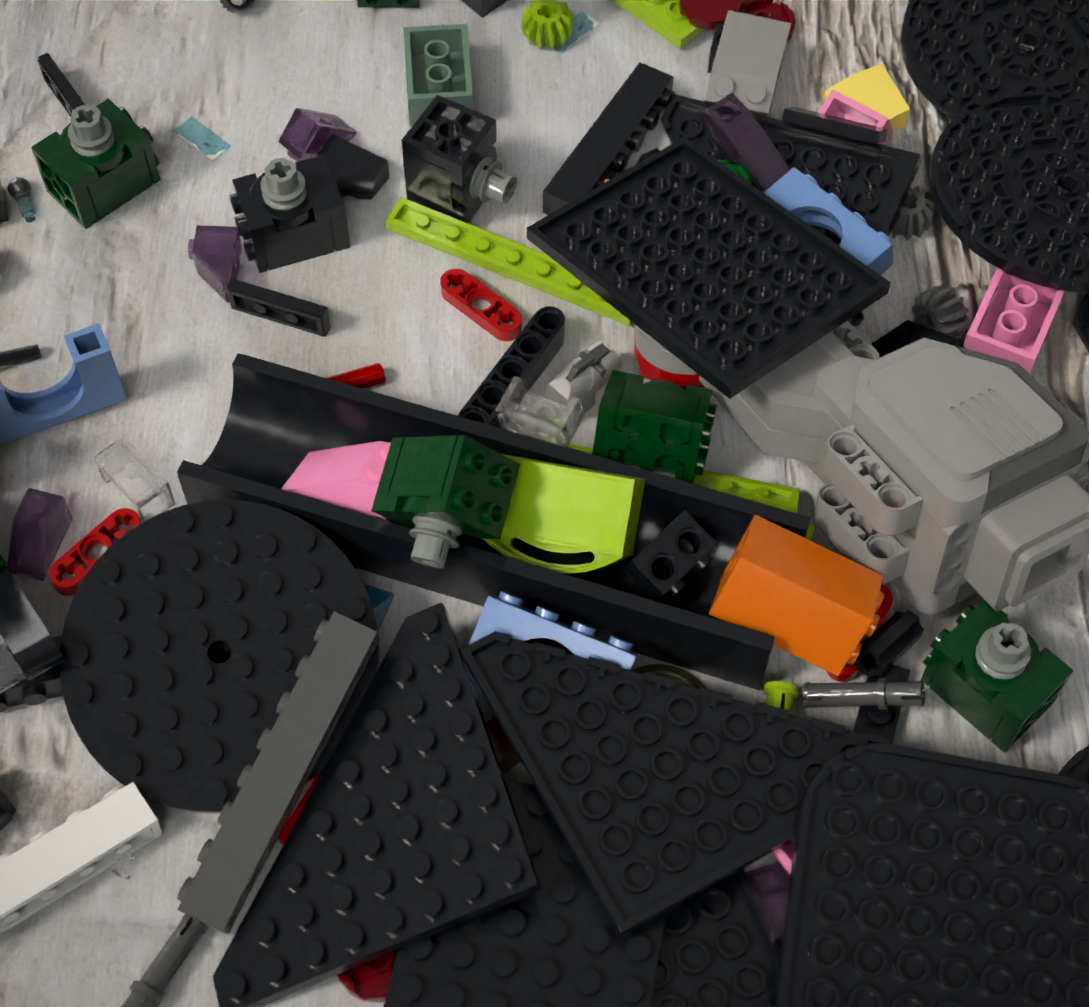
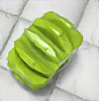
(547, 23)

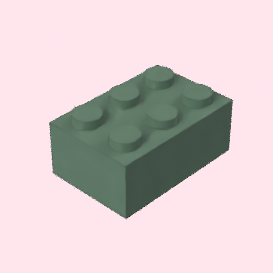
(437, 65)

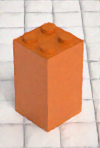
(800, 595)

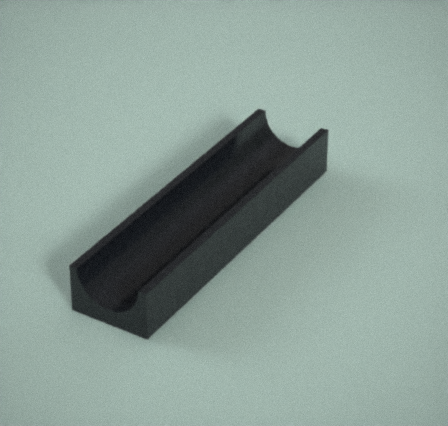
(287, 413)

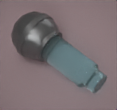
(20, 190)

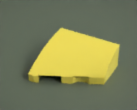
(877, 92)

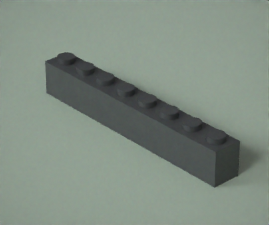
(279, 773)

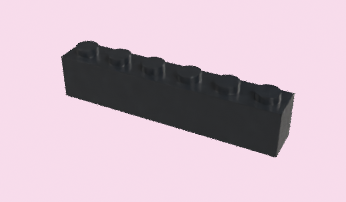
(612, 137)

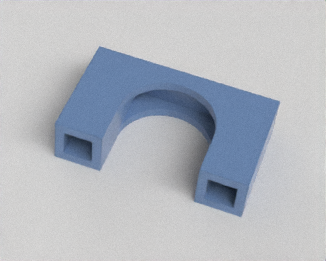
(817, 208)
(86, 389)
(507, 616)

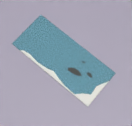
(582, 26)
(201, 138)

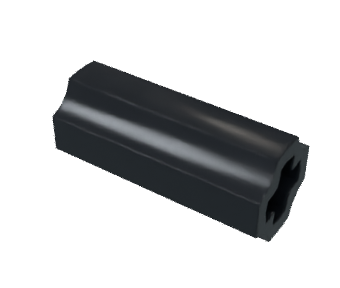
(889, 643)

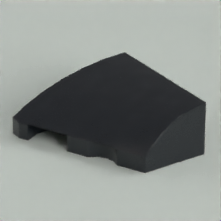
(354, 168)

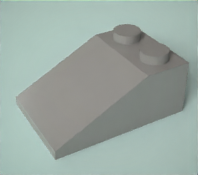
(748, 61)

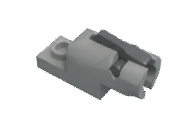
(583, 376)

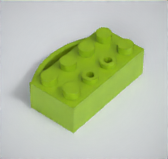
(571, 513)

